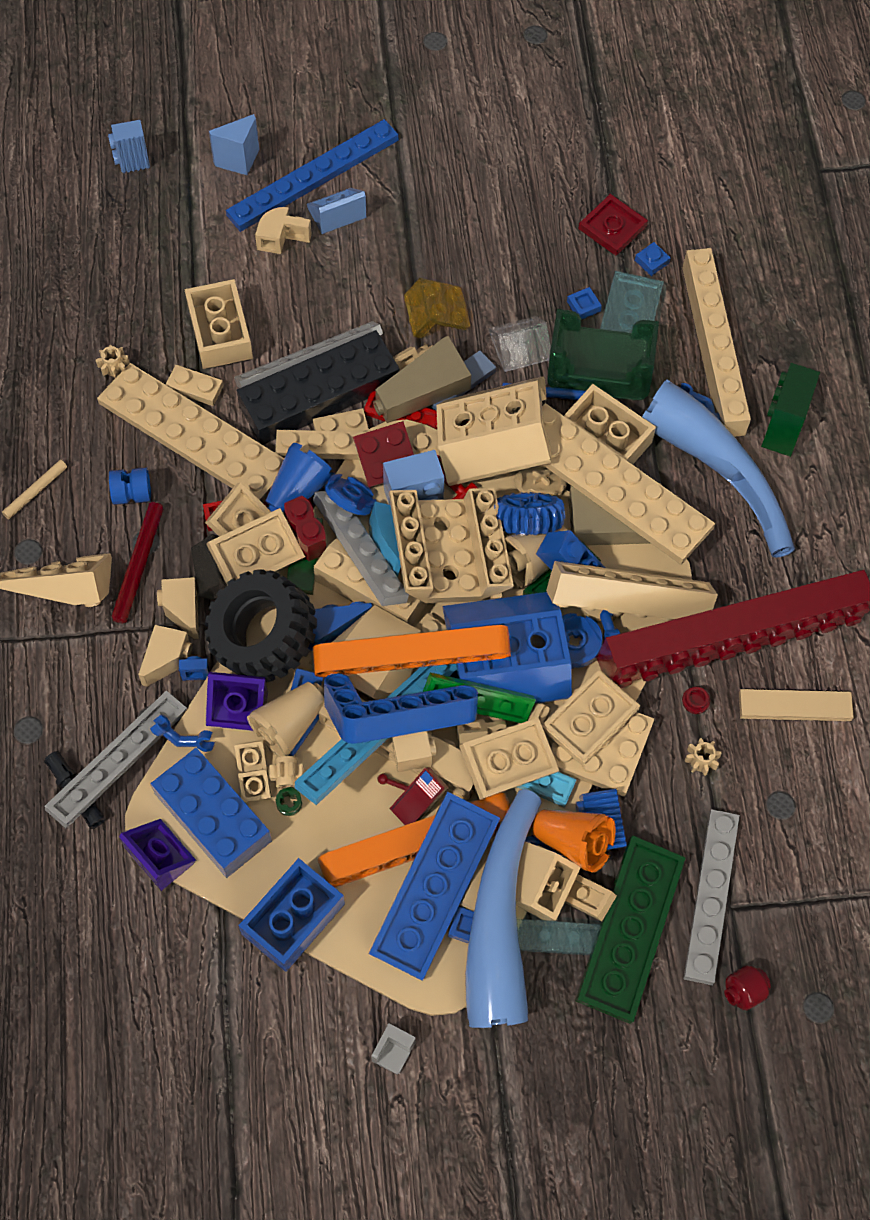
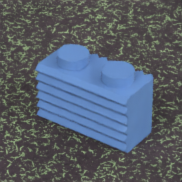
(129, 146)

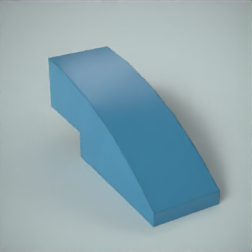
(383, 534)

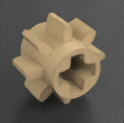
(112, 361)
(707, 751)
(285, 771)

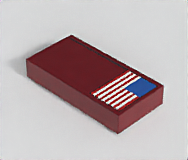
(419, 797)

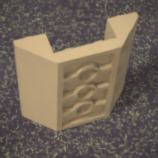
(493, 438)
(469, 547)

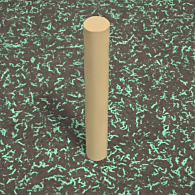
(34, 489)

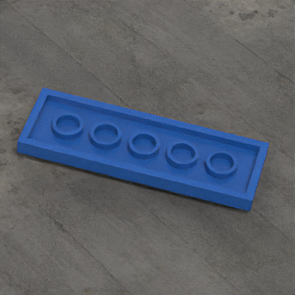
(434, 886)

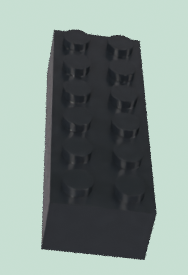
(316, 386)

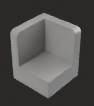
(393, 1049)

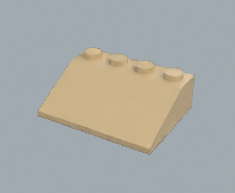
(341, 575)

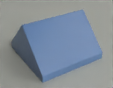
(235, 145)
(338, 209)

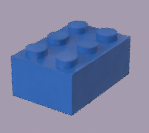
(292, 914)

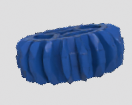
(530, 513)

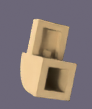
(277, 226)

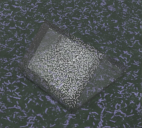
(521, 343)

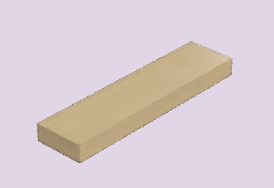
(795, 705)

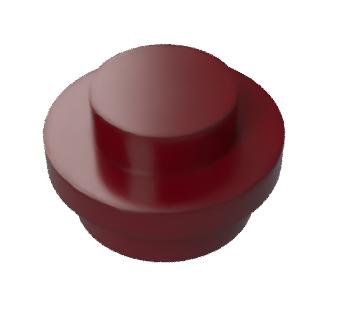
(696, 700)

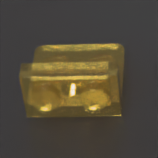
(435, 303)

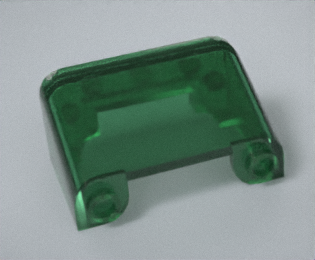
(608, 359)

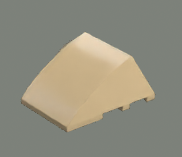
(377, 624)

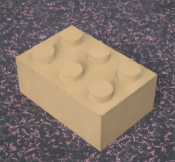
(218, 324)
(612, 423)

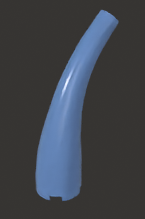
(700, 433)
(493, 956)

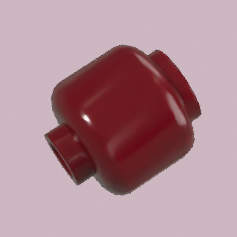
(747, 987)

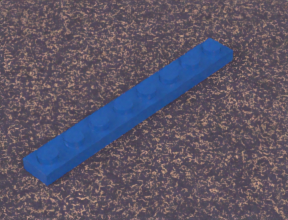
(312, 174)

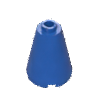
(298, 476)

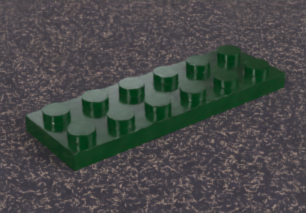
(630, 930)

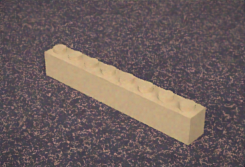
(715, 340)

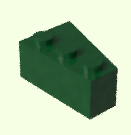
(789, 408)

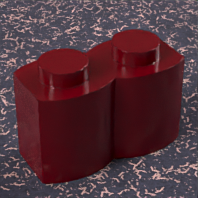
(305, 527)

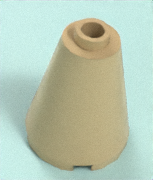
(523, 559)
(287, 717)

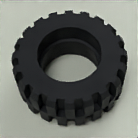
(238, 606)

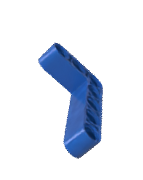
(397, 715)

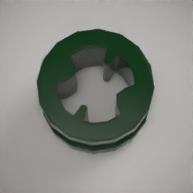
(284, 809)

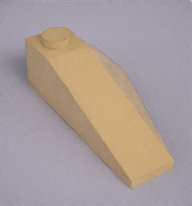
(73, 584)

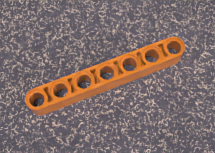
(412, 650)
(390, 848)

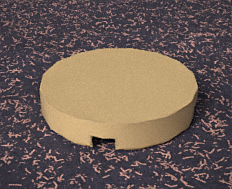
(540, 480)

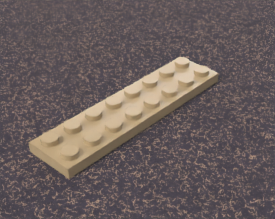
(191, 431)
(623, 489)

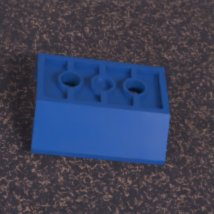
(529, 669)

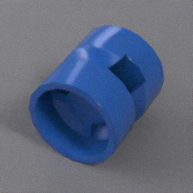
(130, 486)

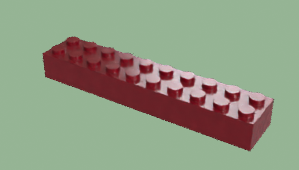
(735, 629)

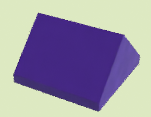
(233, 699)
(157, 852)

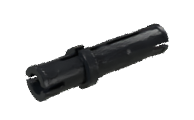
(64, 775)

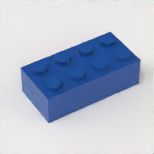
(211, 812)

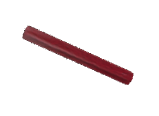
(137, 562)

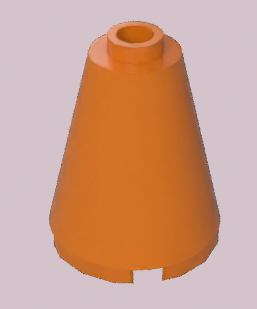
(576, 836)

